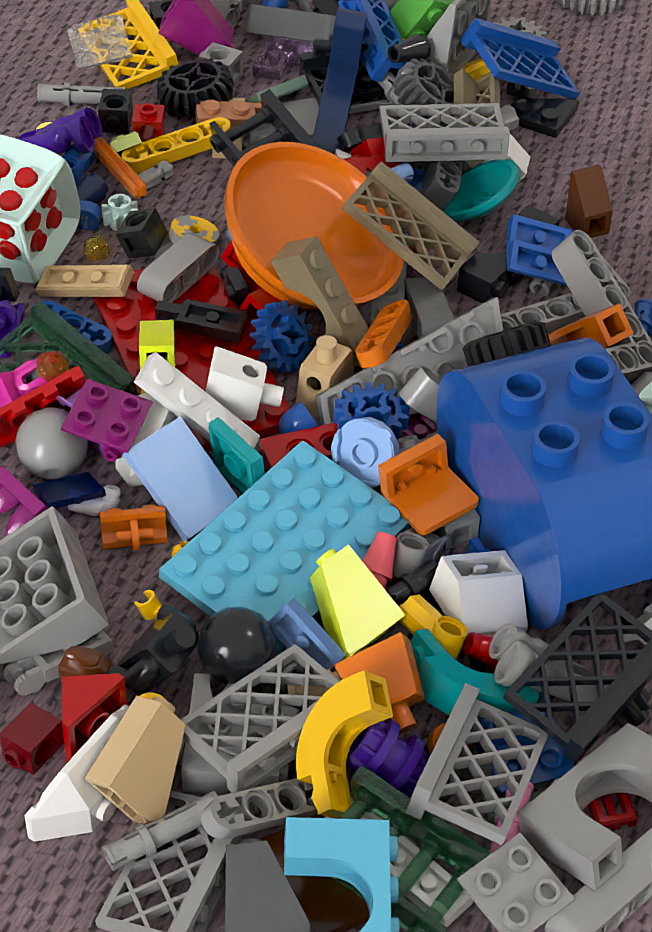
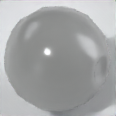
(46, 448)

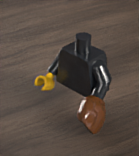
(152, 656)

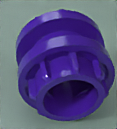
(389, 756)

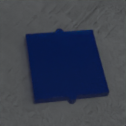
(69, 490)

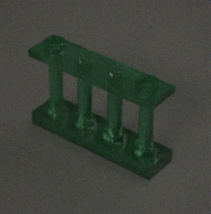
(436, 841)

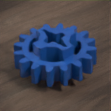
(281, 336)
(375, 404)

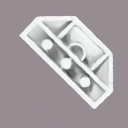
(71, 802)

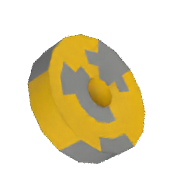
(195, 225)

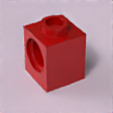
(149, 121)

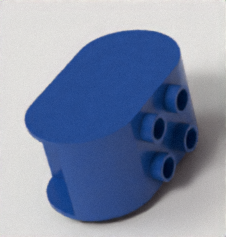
(557, 467)

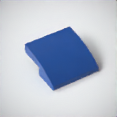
(531, 248)

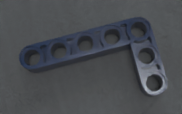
(340, 78)

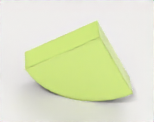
(125, 141)

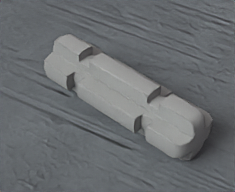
(153, 176)

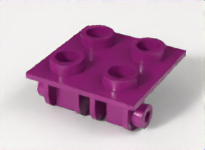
(107, 418)

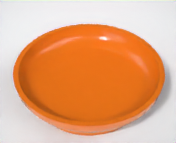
(295, 194)

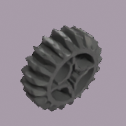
(424, 84)

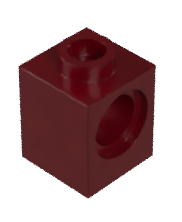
(31, 738)

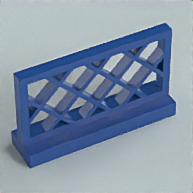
(519, 57)

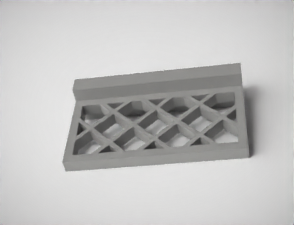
(451, 143)
(259, 755)
(445, 760)
(196, 905)

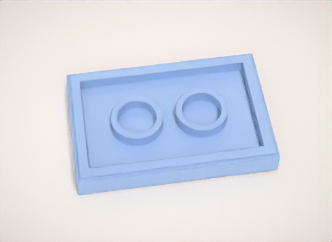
(181, 478)

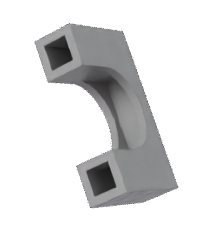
(556, 818)

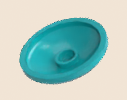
(483, 190)

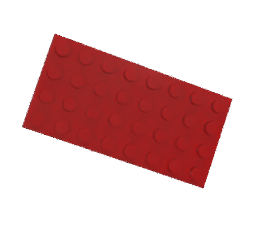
(192, 350)

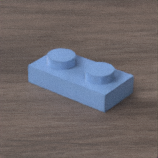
(298, 627)

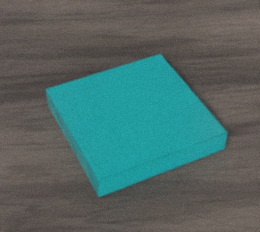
(234, 456)

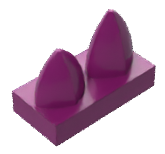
(11, 494)

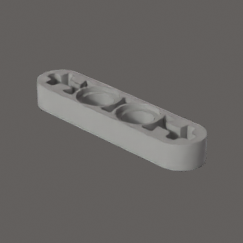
(266, 799)

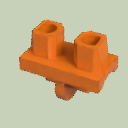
(133, 527)

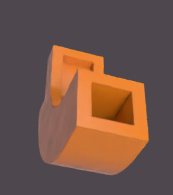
(604, 326)

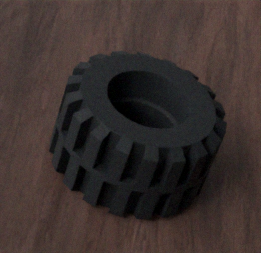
(507, 343)

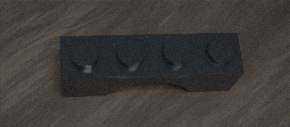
(487, 274)

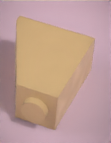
(140, 760)

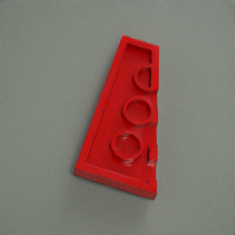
(43, 397)

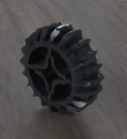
(193, 82)

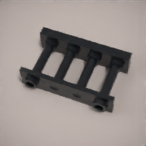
(271, 112)

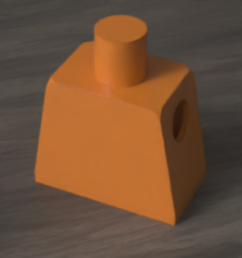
(397, 664)

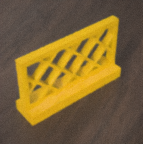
(147, 38)

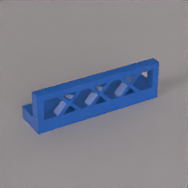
(376, 55)

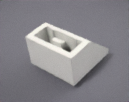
(480, 591)

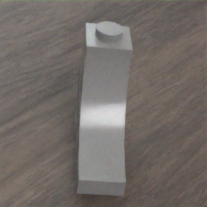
(197, 773)

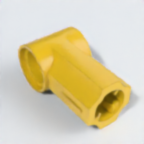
(446, 629)

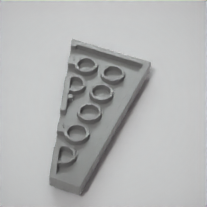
(437, 351)

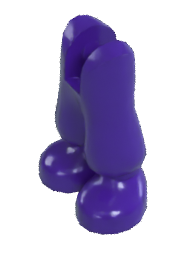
(57, 136)

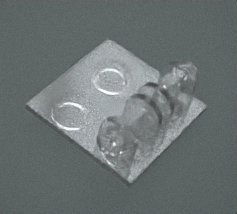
(99, 44)

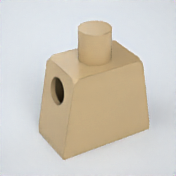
(323, 368)

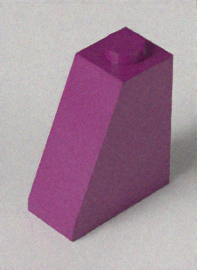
(195, 25)

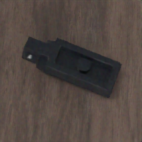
(204, 319)

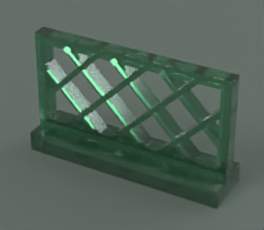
(71, 343)

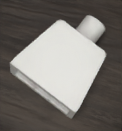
(240, 384)

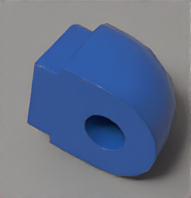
(296, 419)

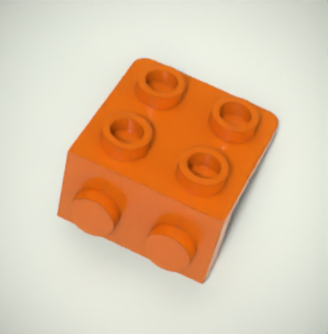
(425, 486)

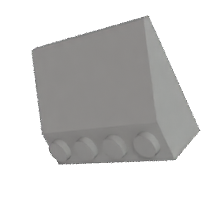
(447, 32)
(45, 590)

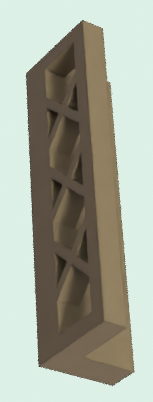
(468, 92)

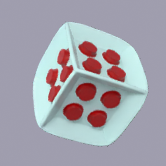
(35, 208)

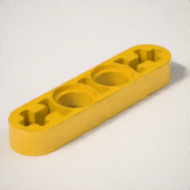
(145, 154)

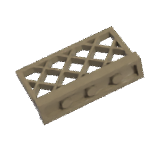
(412, 211)

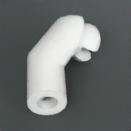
(101, 504)

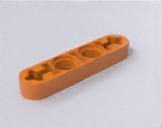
(384, 334)

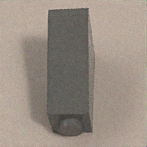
(259, 892)

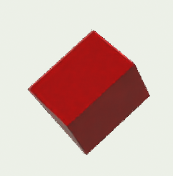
(87, 705)

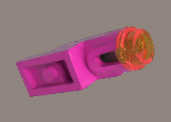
(31, 376)

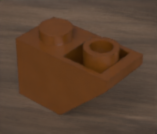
(589, 202)

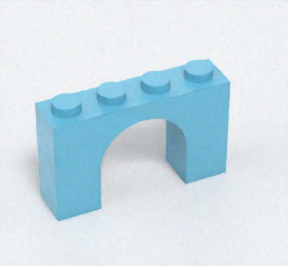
(349, 851)

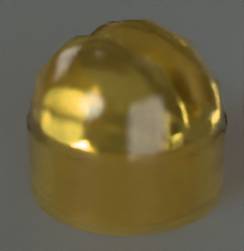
(96, 248)

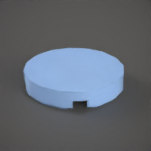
(362, 447)

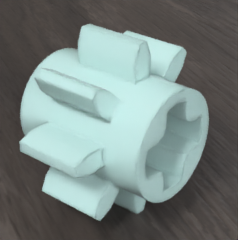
(117, 210)

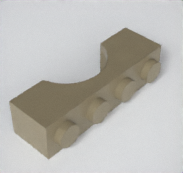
(308, 270)

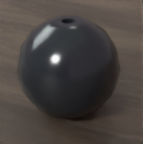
(235, 644)

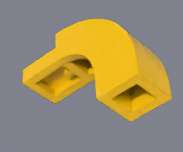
(330, 732)

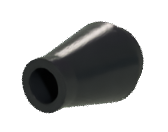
(412, 47)

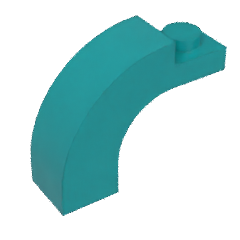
(445, 677)

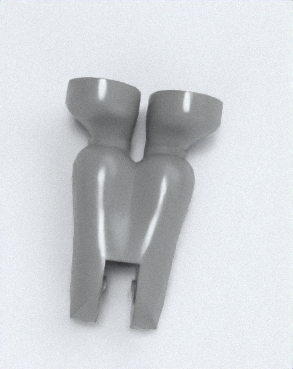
(518, 651)

